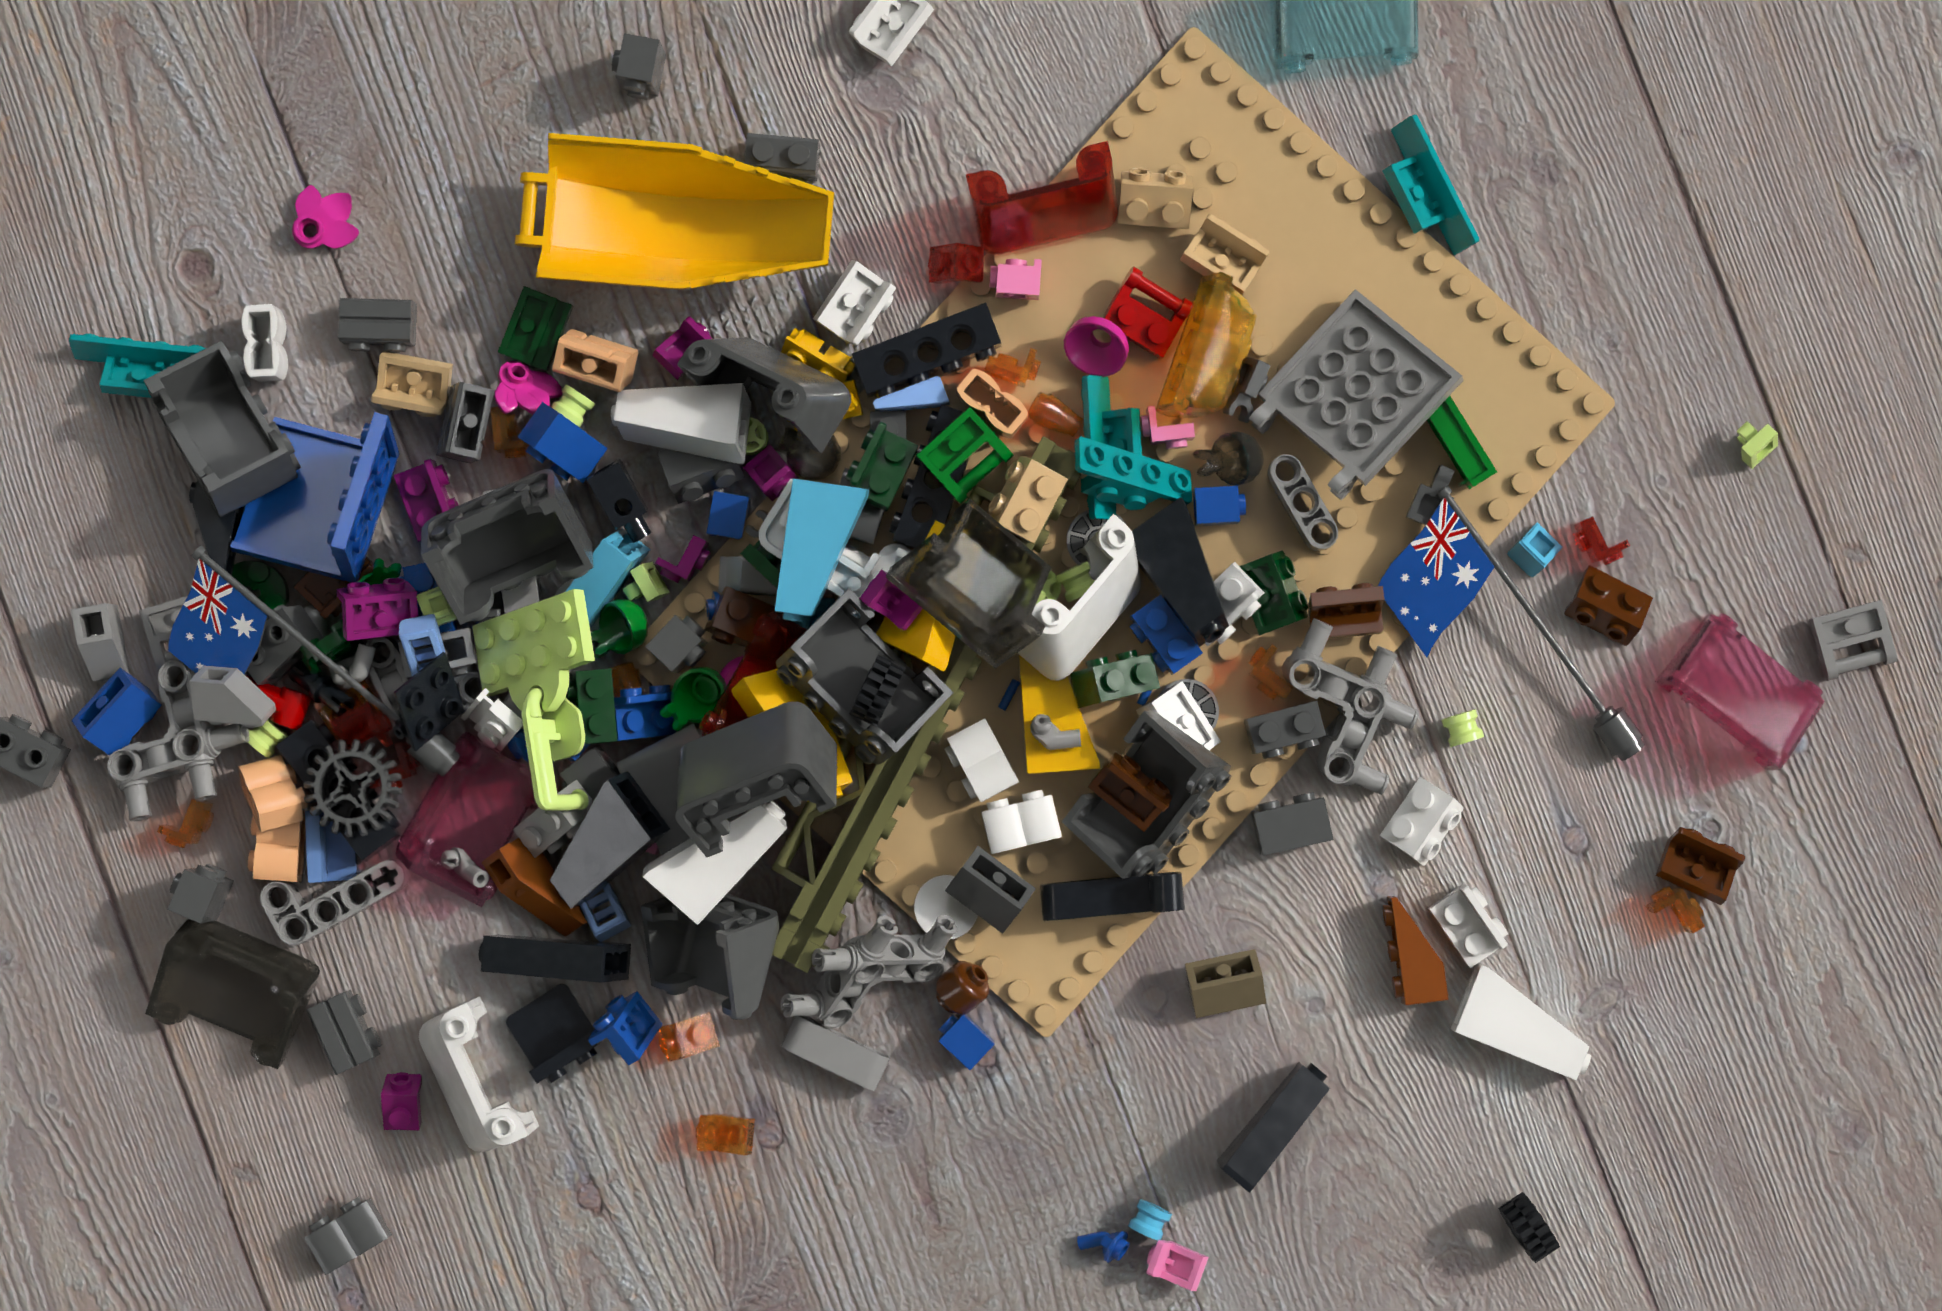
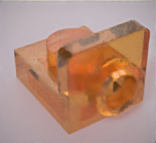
(1006, 368)
(505, 427)

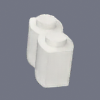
(265, 332)
(982, 761)
(1020, 823)

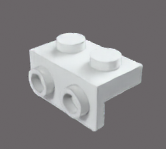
(889, 26)
(855, 304)
(1423, 821)

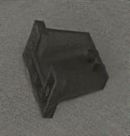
(976, 583)

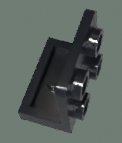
(553, 1033)

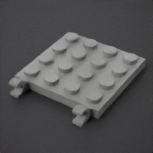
(1357, 390)

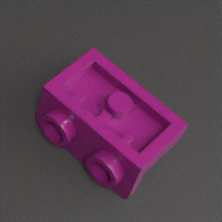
(424, 493)
(376, 608)

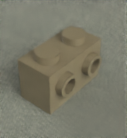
(1225, 983)

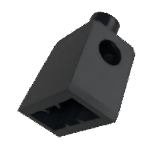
(614, 484)

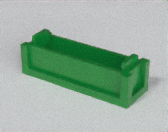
(1461, 444)

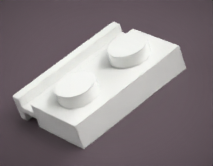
(493, 721)

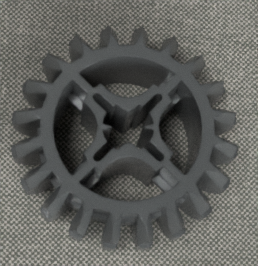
(337, 796)

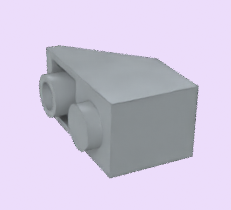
(100, 639)
(228, 697)

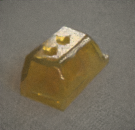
(1208, 351)

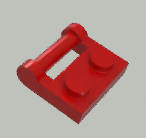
(1141, 323)

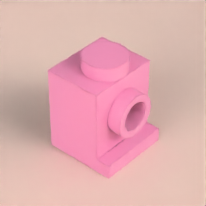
(1016, 279)

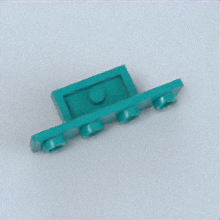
(1426, 189)
(128, 360)
(1112, 427)
(1127, 476)

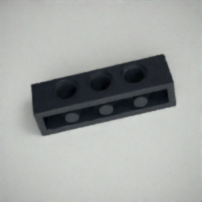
(973, 321)
(906, 529)
(299, 751)

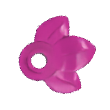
(329, 217)
(525, 390)

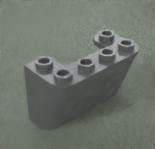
(830, 669)
(1187, 771)

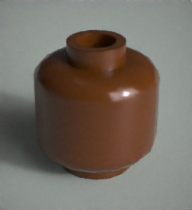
(962, 987)

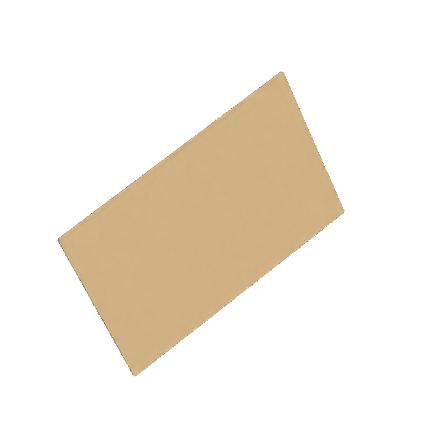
(1324, 240)

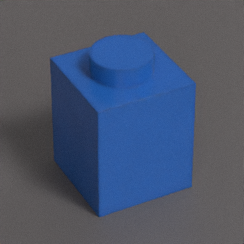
(1218, 505)
(965, 1040)

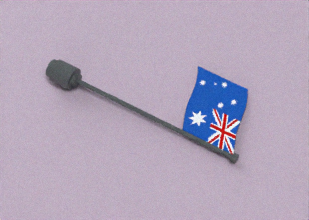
(1442, 576)
(225, 627)

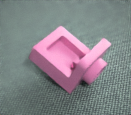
(1173, 435)
(1176, 1264)

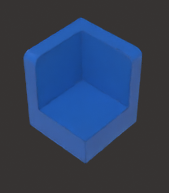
(728, 515)

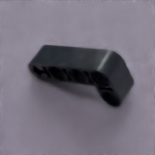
(1112, 896)

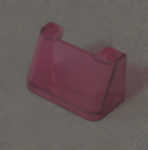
(1743, 690)
(470, 810)

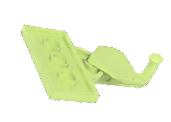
(531, 659)

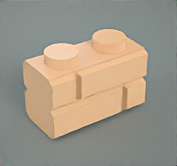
(595, 360)

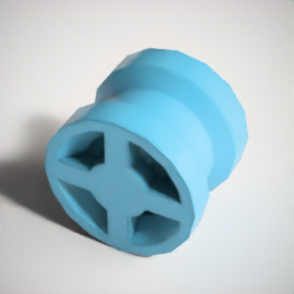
(1150, 1220)

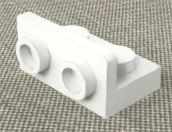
(1238, 597)
(1182, 710)
(1468, 924)

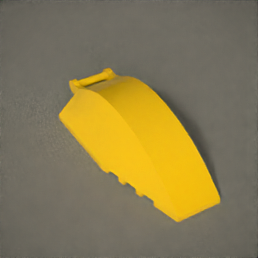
(668, 216)

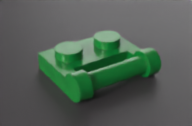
(955, 446)

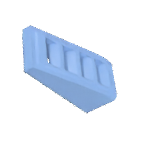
(918, 396)
(420, 632)
(612, 927)

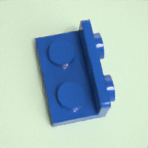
(639, 713)
(628, 1026)

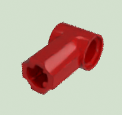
(289, 703)

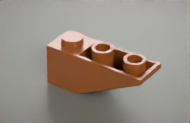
(529, 885)
(1418, 966)

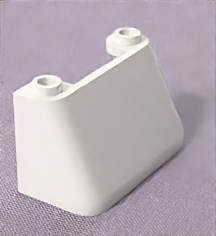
(854, 568)
(1074, 633)
(443, 1046)

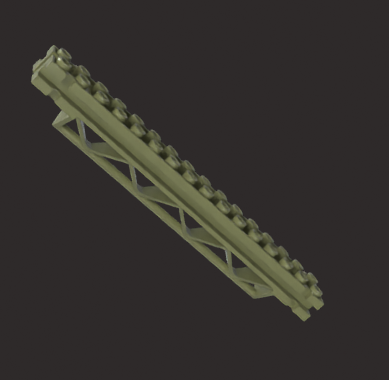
(825, 894)

